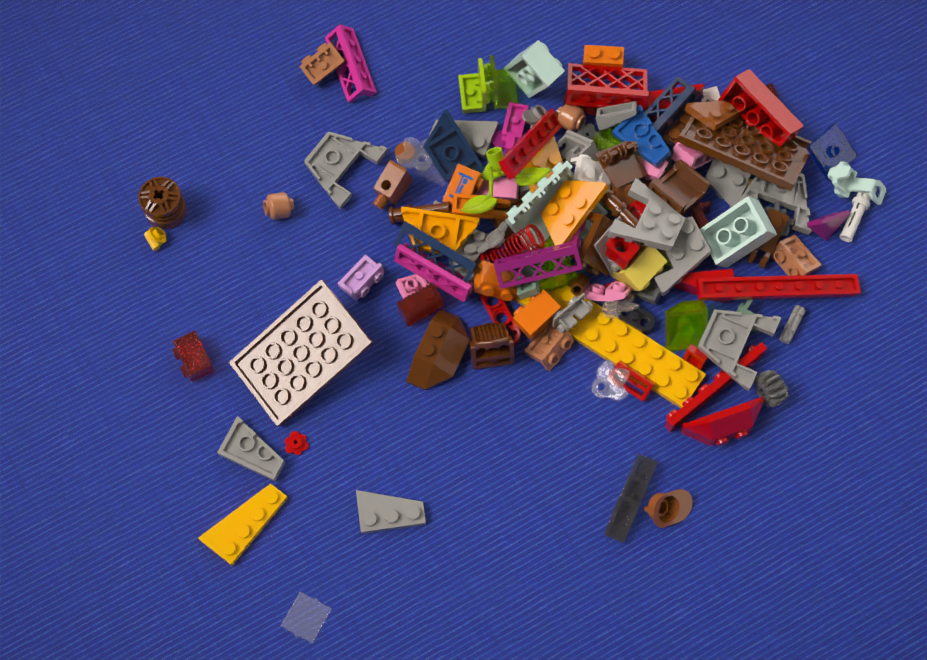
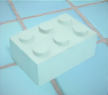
(534, 69)
(738, 232)

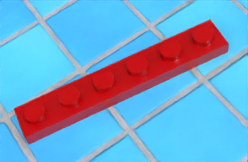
(530, 144)
(708, 391)

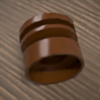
(165, 212)

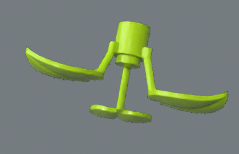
(492, 171)

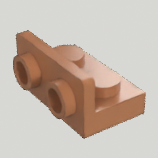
(322, 63)
(795, 257)
(549, 346)

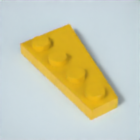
(238, 529)

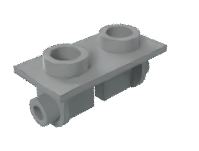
(576, 307)

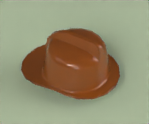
(669, 507)

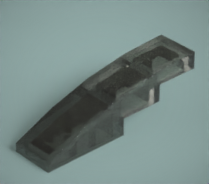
(630, 498)

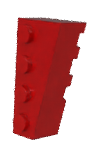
(761, 108)

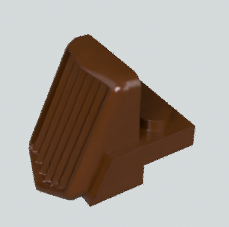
(491, 346)

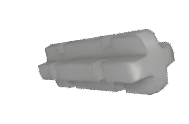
(792, 324)

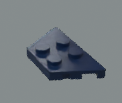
(449, 147)

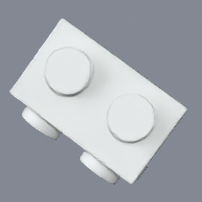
(589, 170)

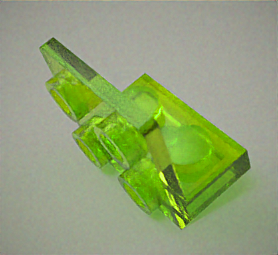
(501, 86)

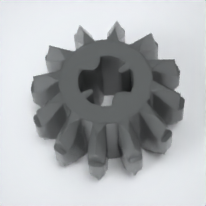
(771, 387)

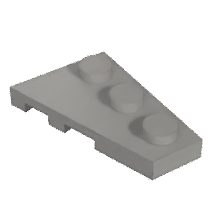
(477, 133)
(249, 451)

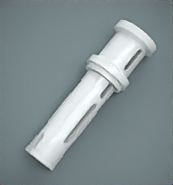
(860, 204)

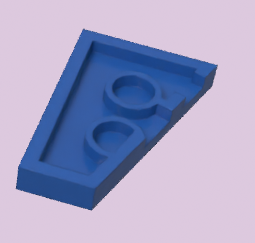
(640, 129)

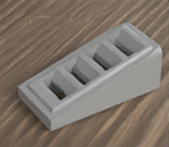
(614, 114)

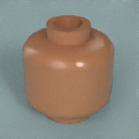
(571, 117)
(278, 206)

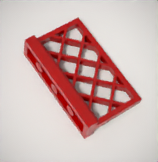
(606, 95)

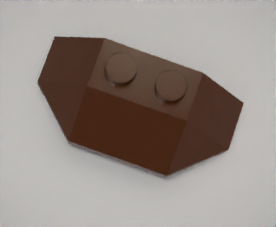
(438, 351)

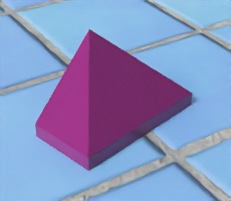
(828, 224)

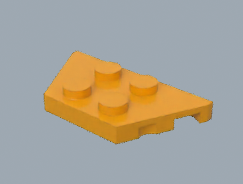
(546, 158)
(571, 207)
(445, 227)

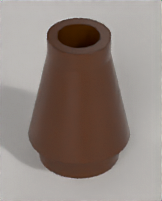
(582, 281)

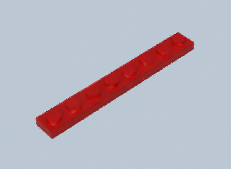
(777, 287)

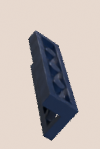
(675, 110)
(438, 246)

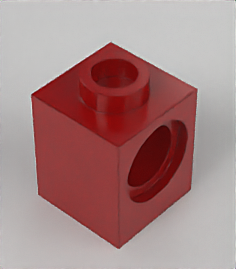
(622, 259)

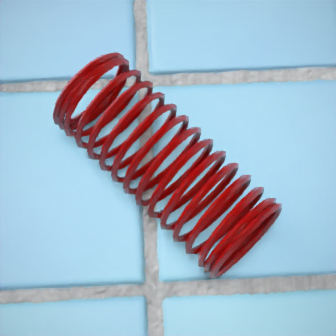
(529, 234)

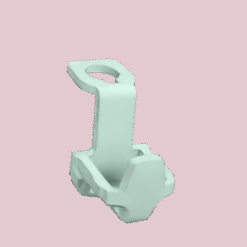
(845, 181)

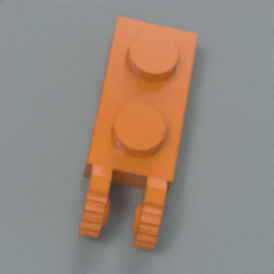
(460, 199)

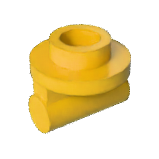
(155, 237)

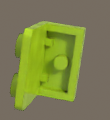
(474, 89)

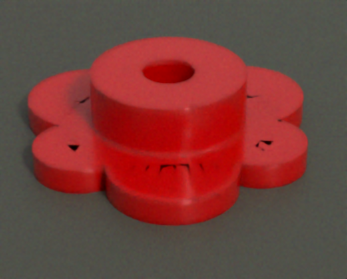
(297, 449)

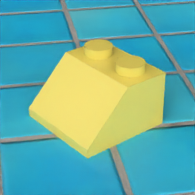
(641, 270)

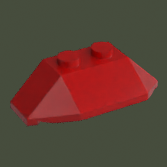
(725, 424)

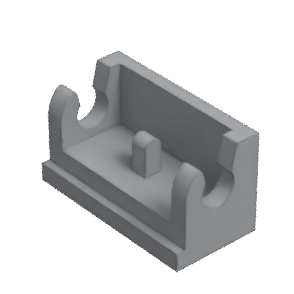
(576, 145)

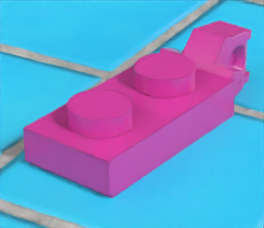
(513, 125)

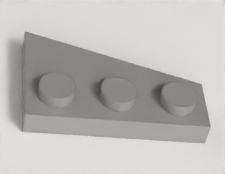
(388, 512)

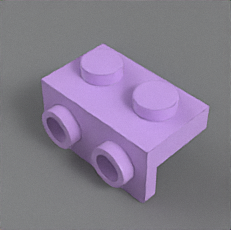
(361, 277)

